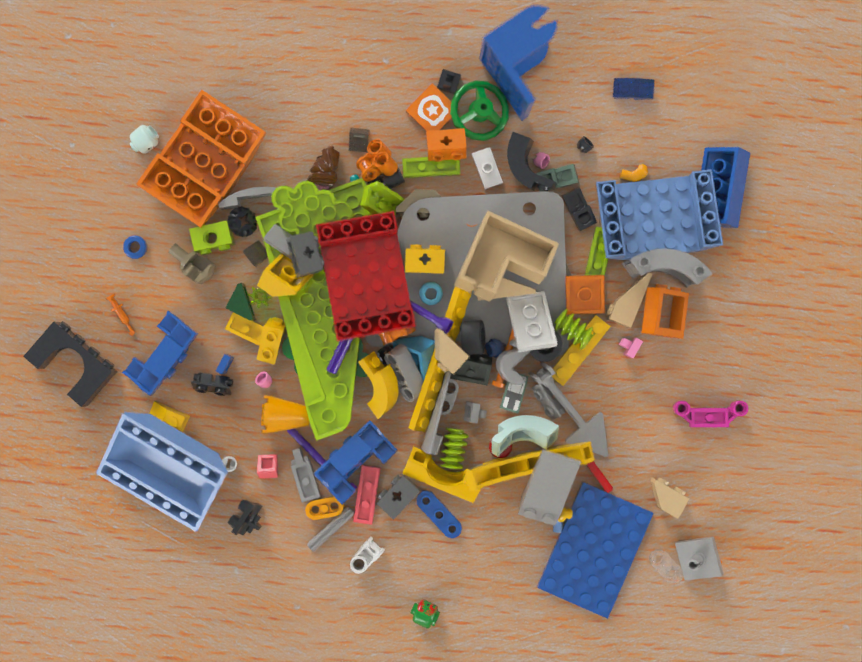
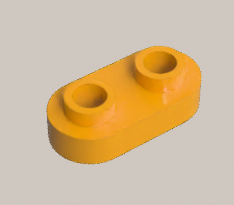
(325, 508)

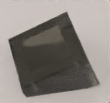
(358, 139)
(256, 253)

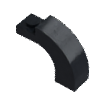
(517, 156)

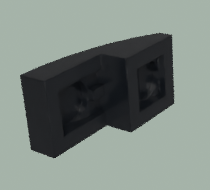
(579, 209)

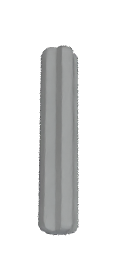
(330, 529)

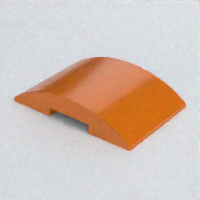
(202, 159)

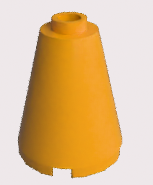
(282, 415)

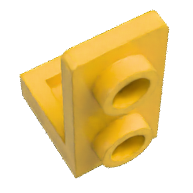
(271, 340)

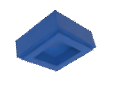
(224, 364)

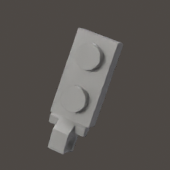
(304, 476)

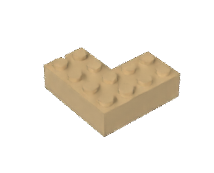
(502, 247)

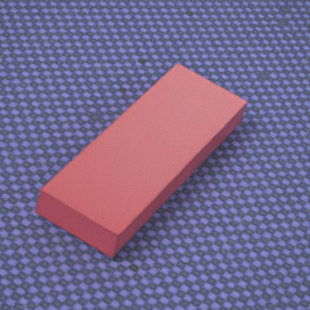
(366, 494)

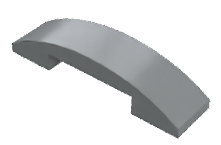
(233, 200)

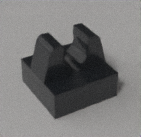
(448, 81)

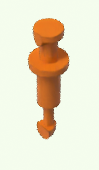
(120, 313)

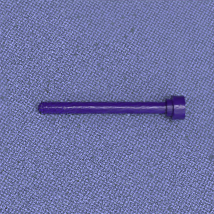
(443, 324)
(309, 449)

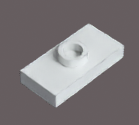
(487, 168)

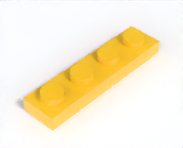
(575, 356)

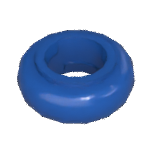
(143, 247)

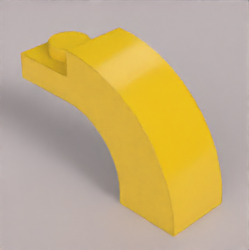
(383, 382)

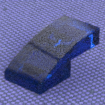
(633, 88)

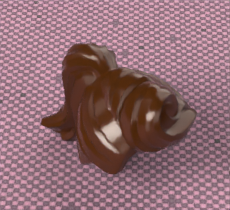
(325, 167)

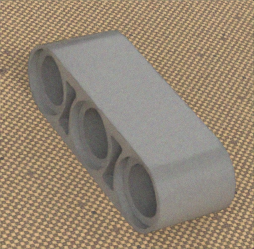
(406, 372)

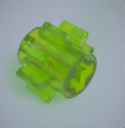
(254, 297)

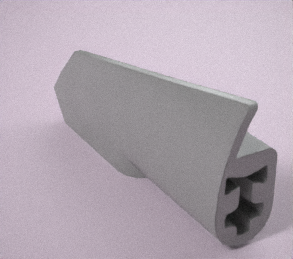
(432, 439)

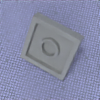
(699, 558)

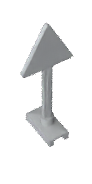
(588, 431)

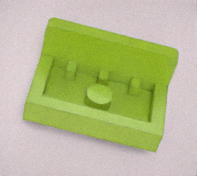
(380, 199)

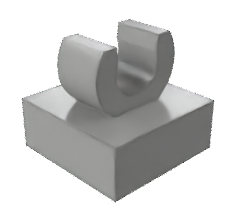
(473, 411)

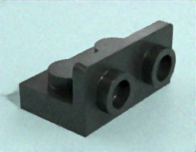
(474, 369)

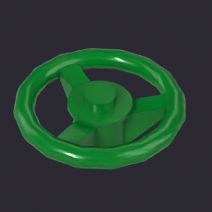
(480, 110)

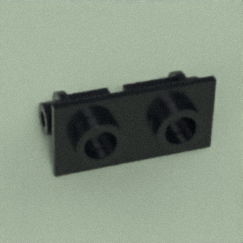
(203, 383)

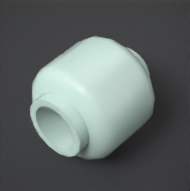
(144, 139)

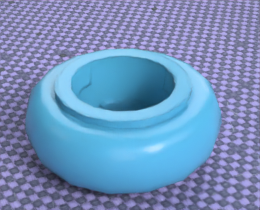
(434, 285)

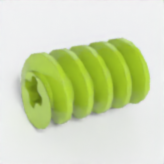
(573, 329)
(454, 448)

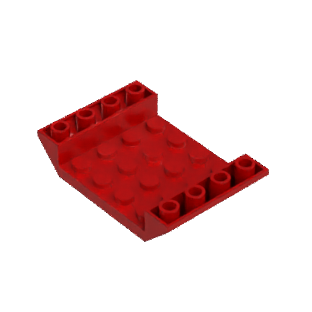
(365, 276)

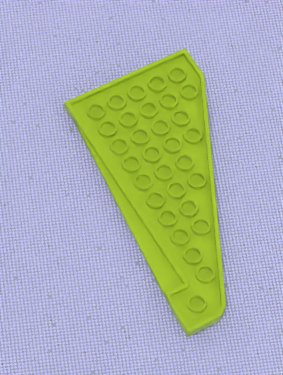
(313, 334)

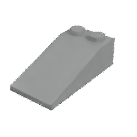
(548, 487)

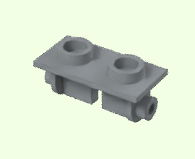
(551, 406)

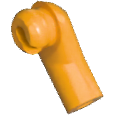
(635, 176)

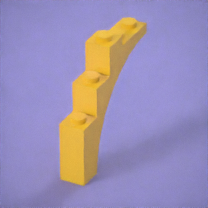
(523, 464)

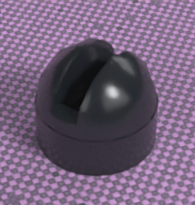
(585, 144)

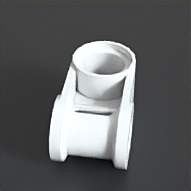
(366, 554)

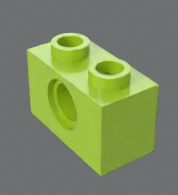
(201, 242)

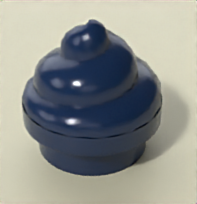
(494, 347)

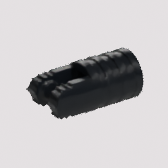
(390, 181)

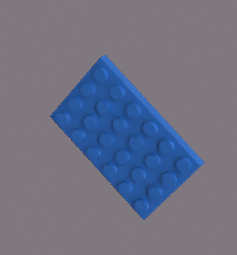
(595, 550)

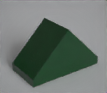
(240, 303)

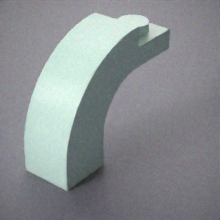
(524, 428)

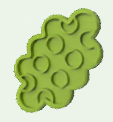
(306, 207)

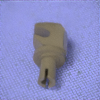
(193, 265)

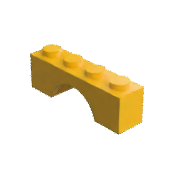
(423, 468)

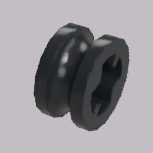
(380, 353)

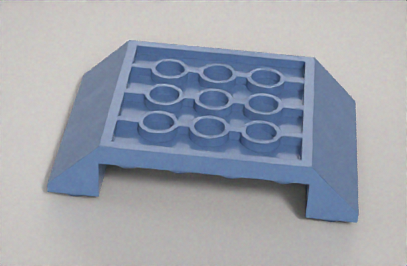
(659, 215)

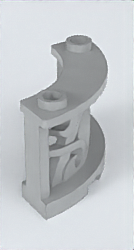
(669, 261)

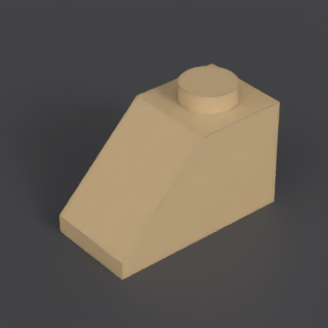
(448, 353)

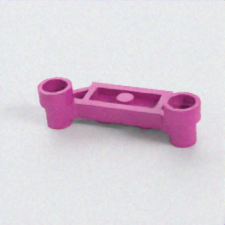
(710, 416)

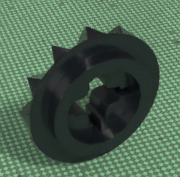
(235, 224)

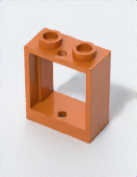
(653, 308)

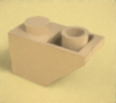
(668, 499)

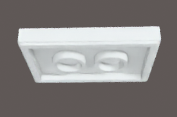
(531, 321)

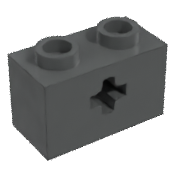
(302, 263)
(395, 506)

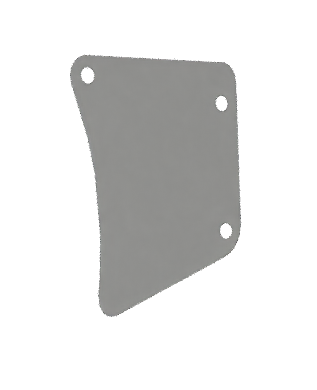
(449, 229)

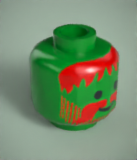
(425, 613)

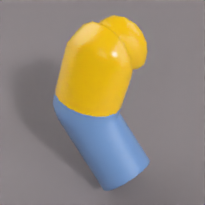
(566, 513)

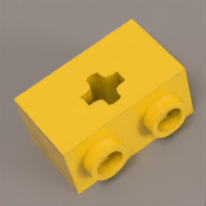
(435, 265)

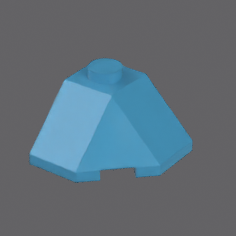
(420, 350)

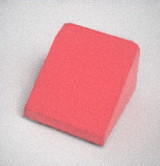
(267, 466)

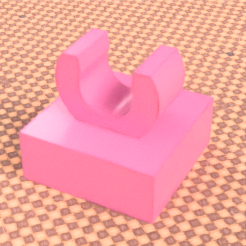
(630, 346)

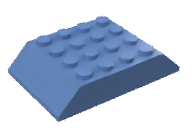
(163, 468)

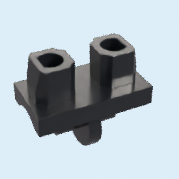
(248, 520)

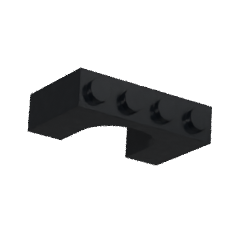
(96, 370)

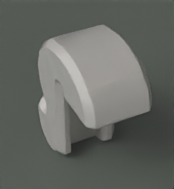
(507, 361)

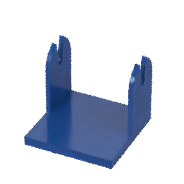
(515, 50)

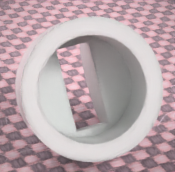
(233, 464)

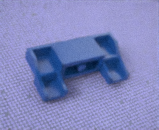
(165, 357)
(350, 457)

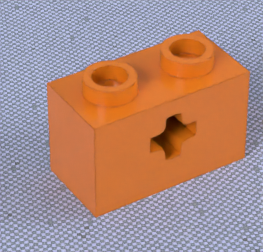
(446, 144)

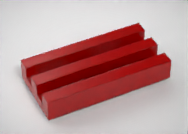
(599, 476)

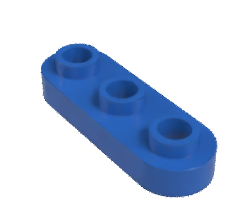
(435, 506)

